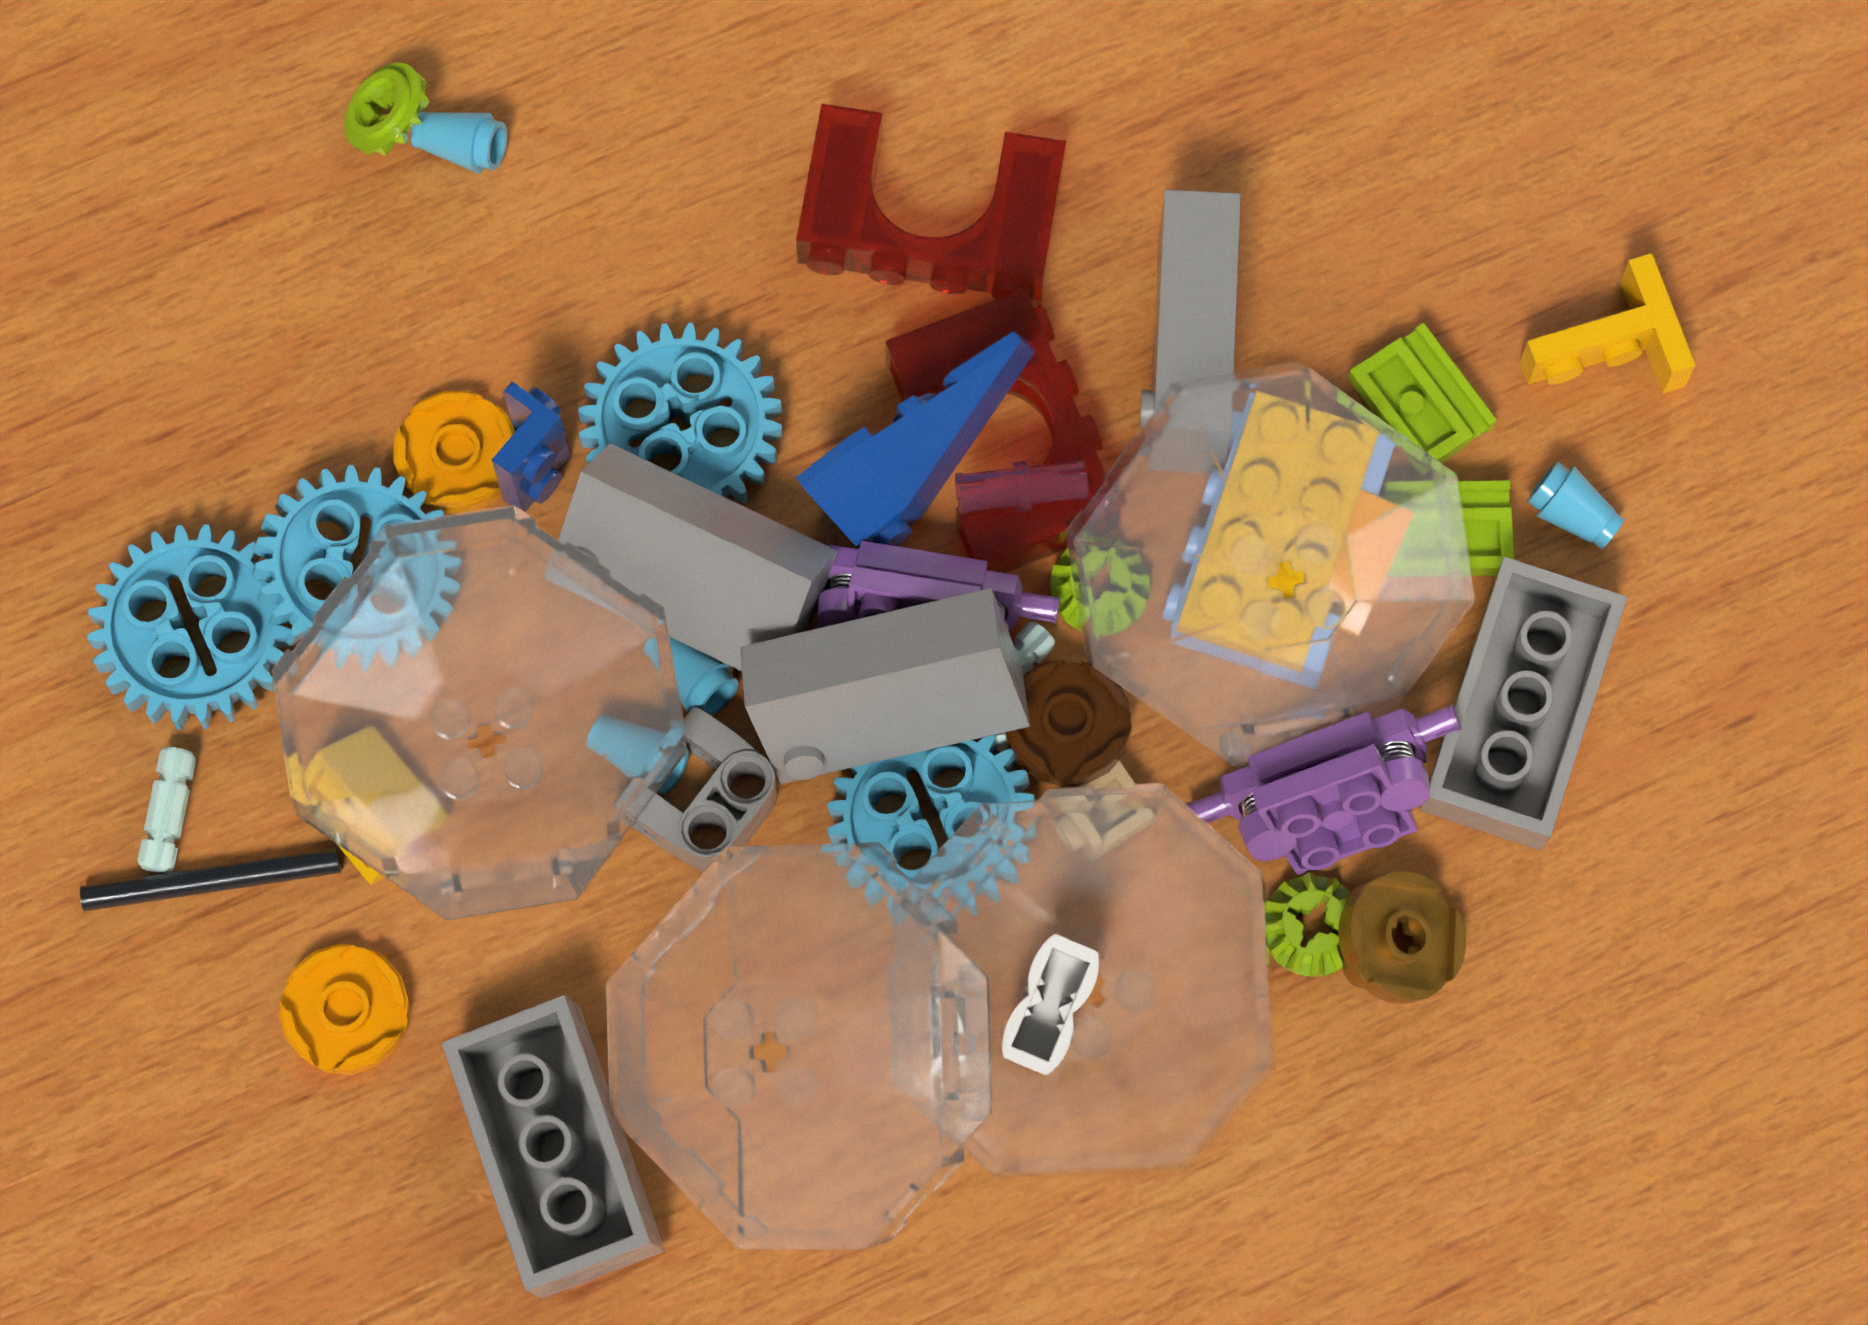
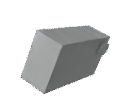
(1194, 291)
(705, 559)
(884, 686)
(1524, 703)
(552, 1147)

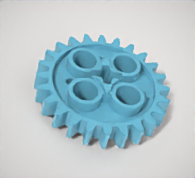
(657, 376)
(302, 554)
(140, 648)
(985, 781)

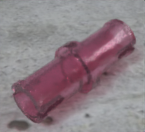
(1021, 486)

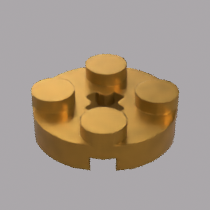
(1368, 946)

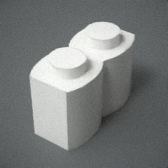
(1043, 1021)

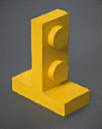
(1619, 337)

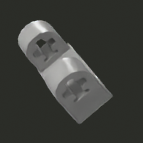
(715, 802)

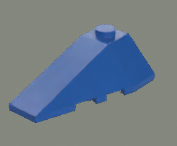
(890, 478)

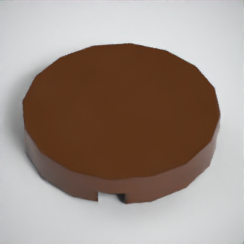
(1071, 741)

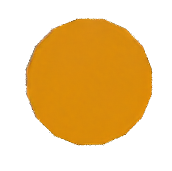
(450, 450)
(344, 1009)

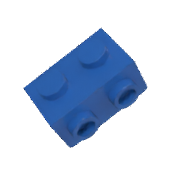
(536, 452)

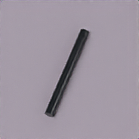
(210, 879)

